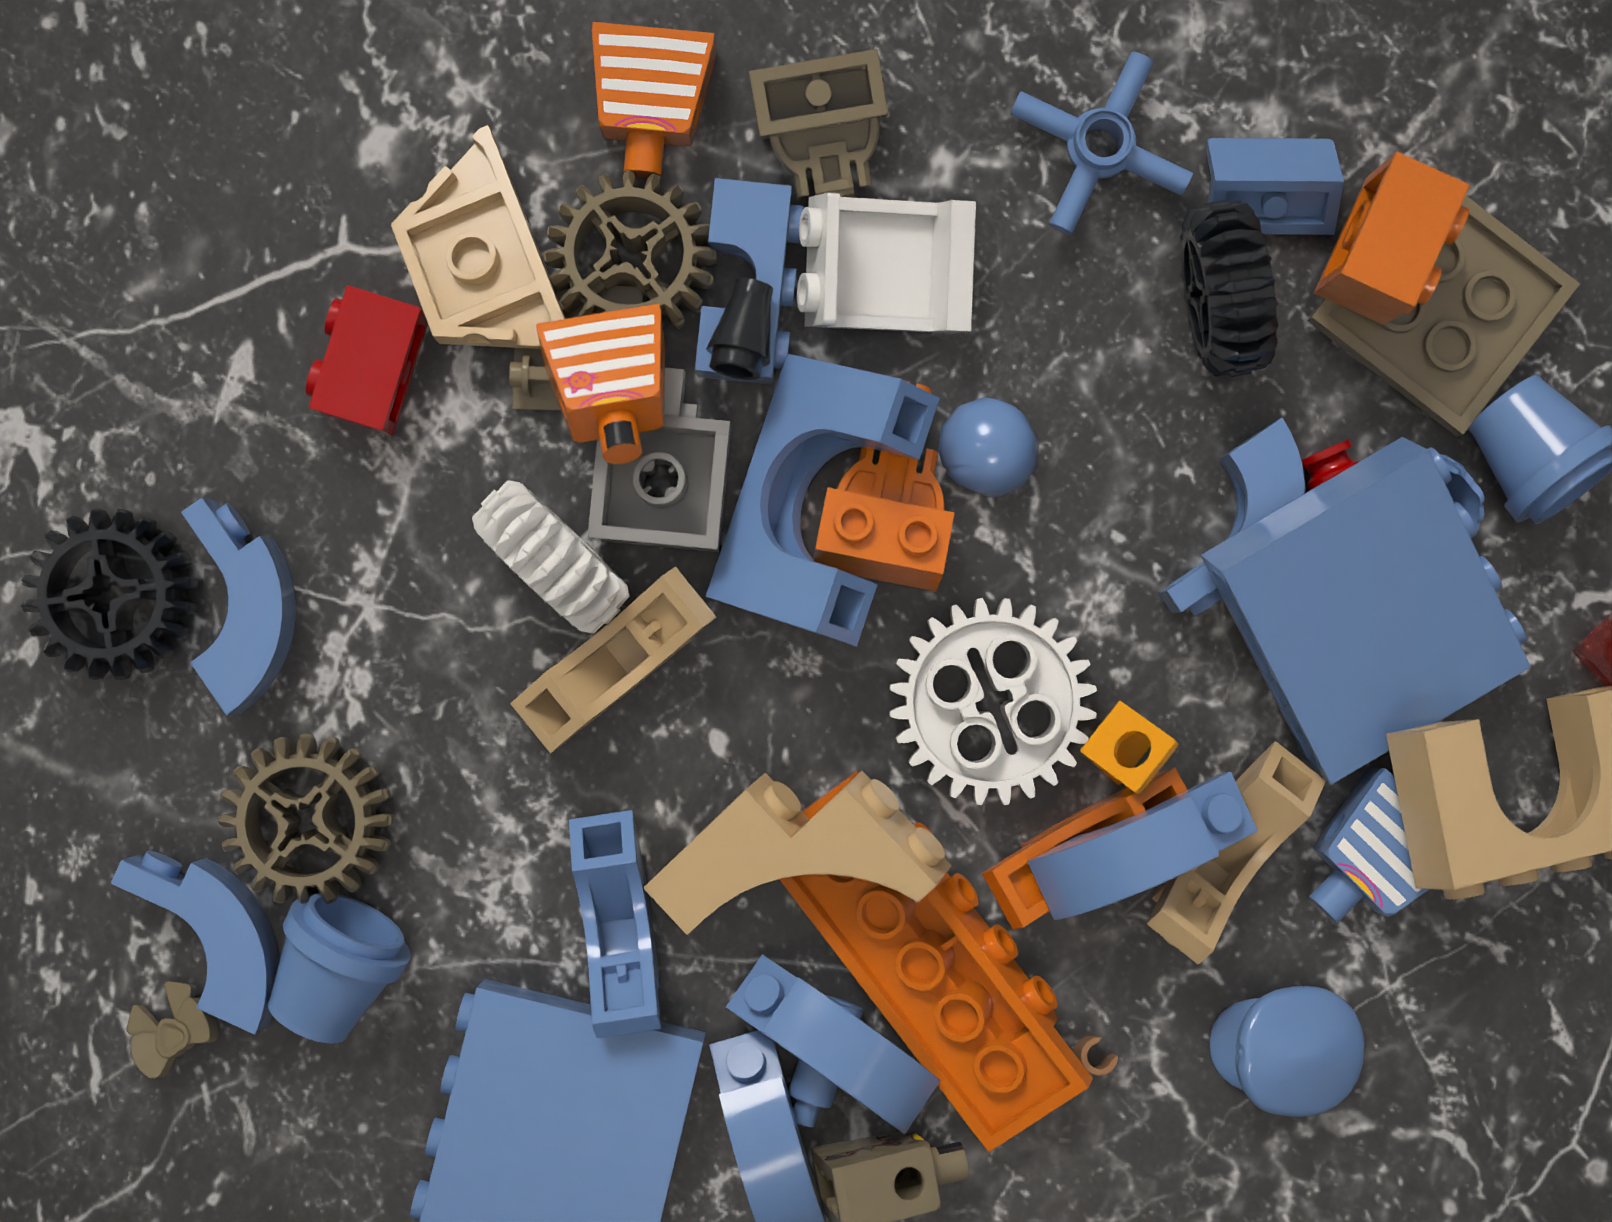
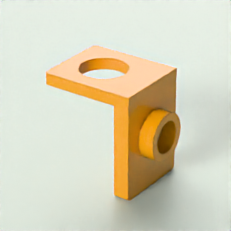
(1121, 744)

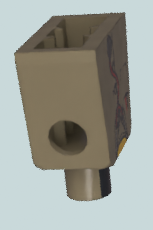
(860, 1175)

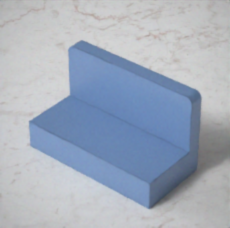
(1286, 181)

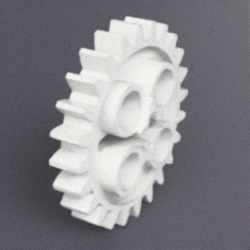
(1046, 678)

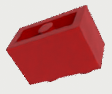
(367, 359)

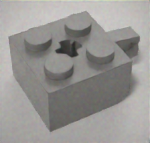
(687, 514)

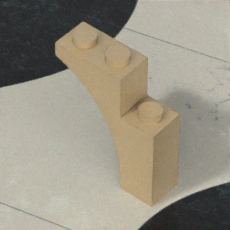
(770, 839)

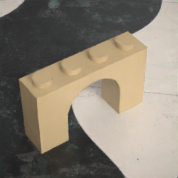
(1456, 825)

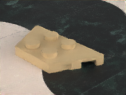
(476, 255)

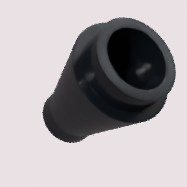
(743, 332)

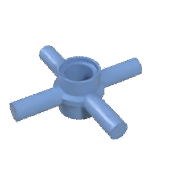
(1115, 121)

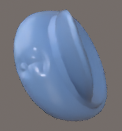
(1290, 1050)

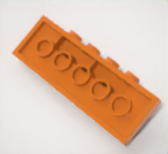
(950, 993)

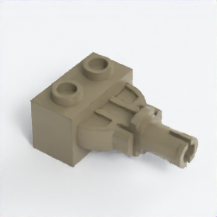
(822, 118)

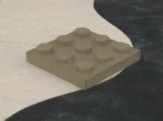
(1472, 330)

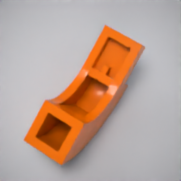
(1012, 877)

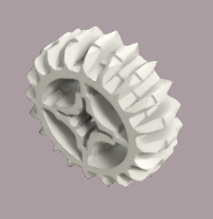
(550, 557)

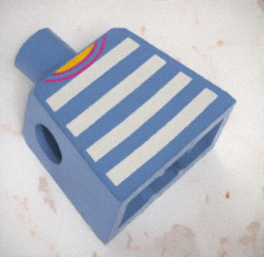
(1366, 851)

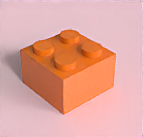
(1393, 239)

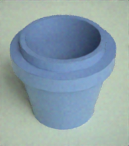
(1541, 449)
(334, 966)

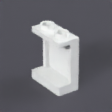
(887, 264)

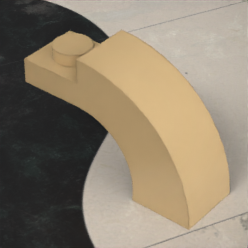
(613, 660)

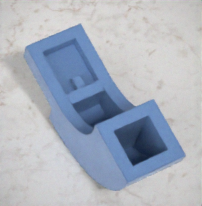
(1265, 478)
(260, 608)
(1143, 848)
(616, 923)
(230, 925)
(834, 1043)
(765, 1131)

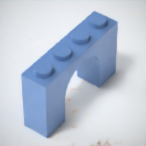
(810, 419)

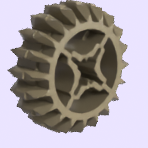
(601, 213)
(332, 836)

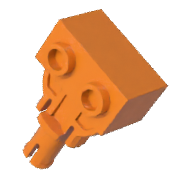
(887, 521)

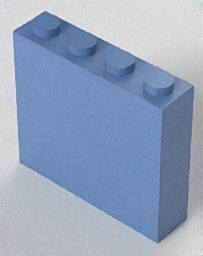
(1369, 607)
(553, 1117)

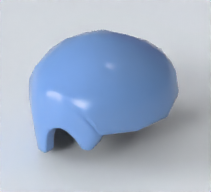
(988, 447)

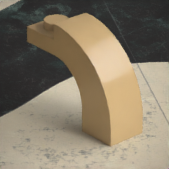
(1198, 903)

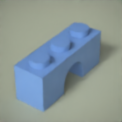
(755, 225)

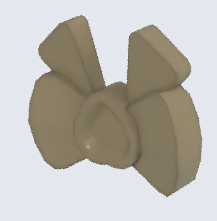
(160, 1043)

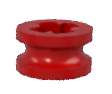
(1328, 463)

